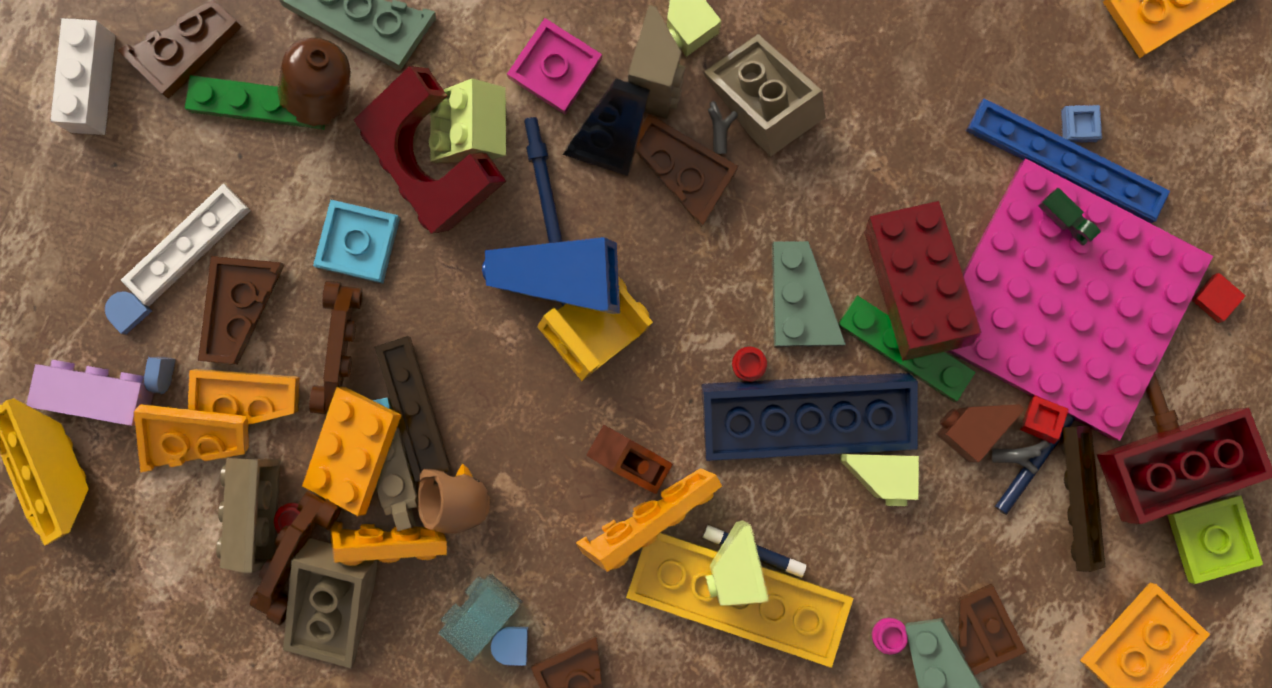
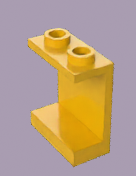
(593, 337)

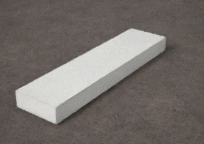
(185, 245)

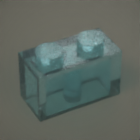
(480, 617)

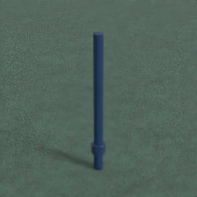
(538, 154)

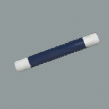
(765, 555)

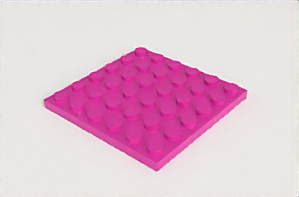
(1072, 316)

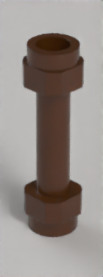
(1164, 418)

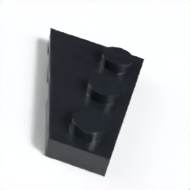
(612, 128)

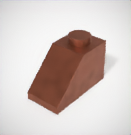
(977, 429)
(629, 459)

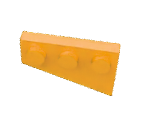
(243, 394)
(185, 435)

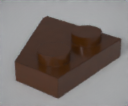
(986, 630)

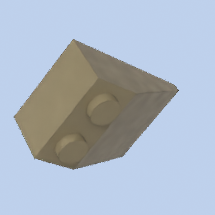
(768, 94)
(327, 604)

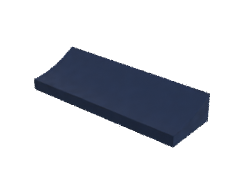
(810, 416)

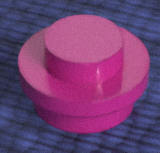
(889, 636)

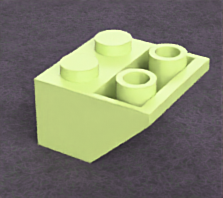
(469, 122)

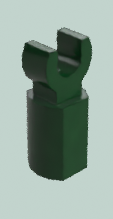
(1069, 216)

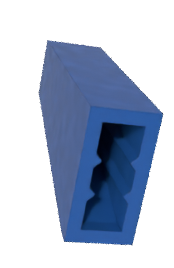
(563, 272)

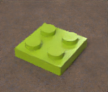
(1215, 539)

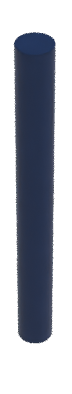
(1025, 476)

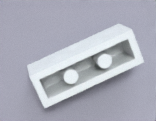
(83, 76)

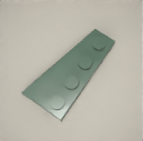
(375, 26)

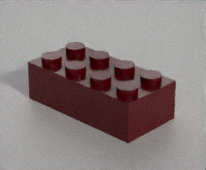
(921, 281)
(1185, 465)

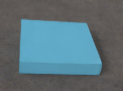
(356, 241)

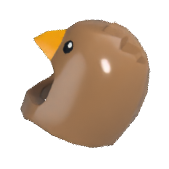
(454, 502)

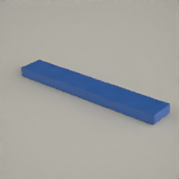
(1068, 160)

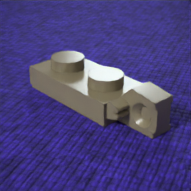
(397, 485)

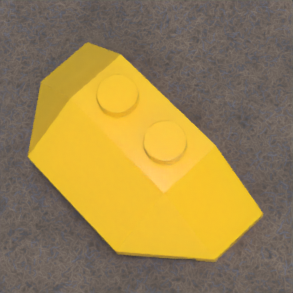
(41, 469)

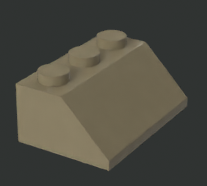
(657, 65)
(248, 513)

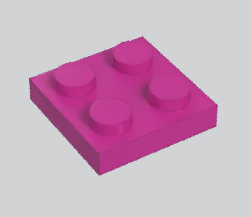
(554, 66)

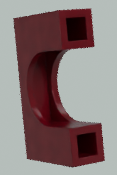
(389, 129)

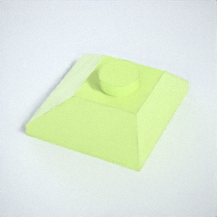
(737, 569)

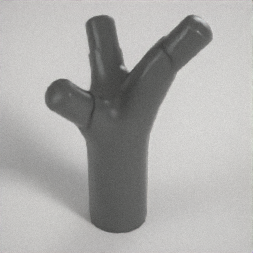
(720, 128)
(1019, 455)

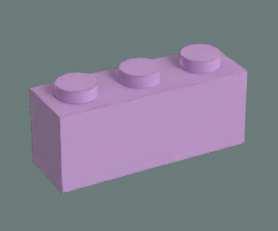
(88, 392)

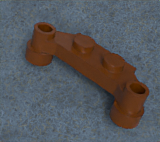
(341, 331)
(290, 541)

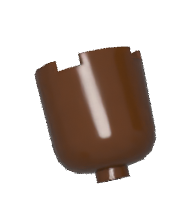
(314, 81)

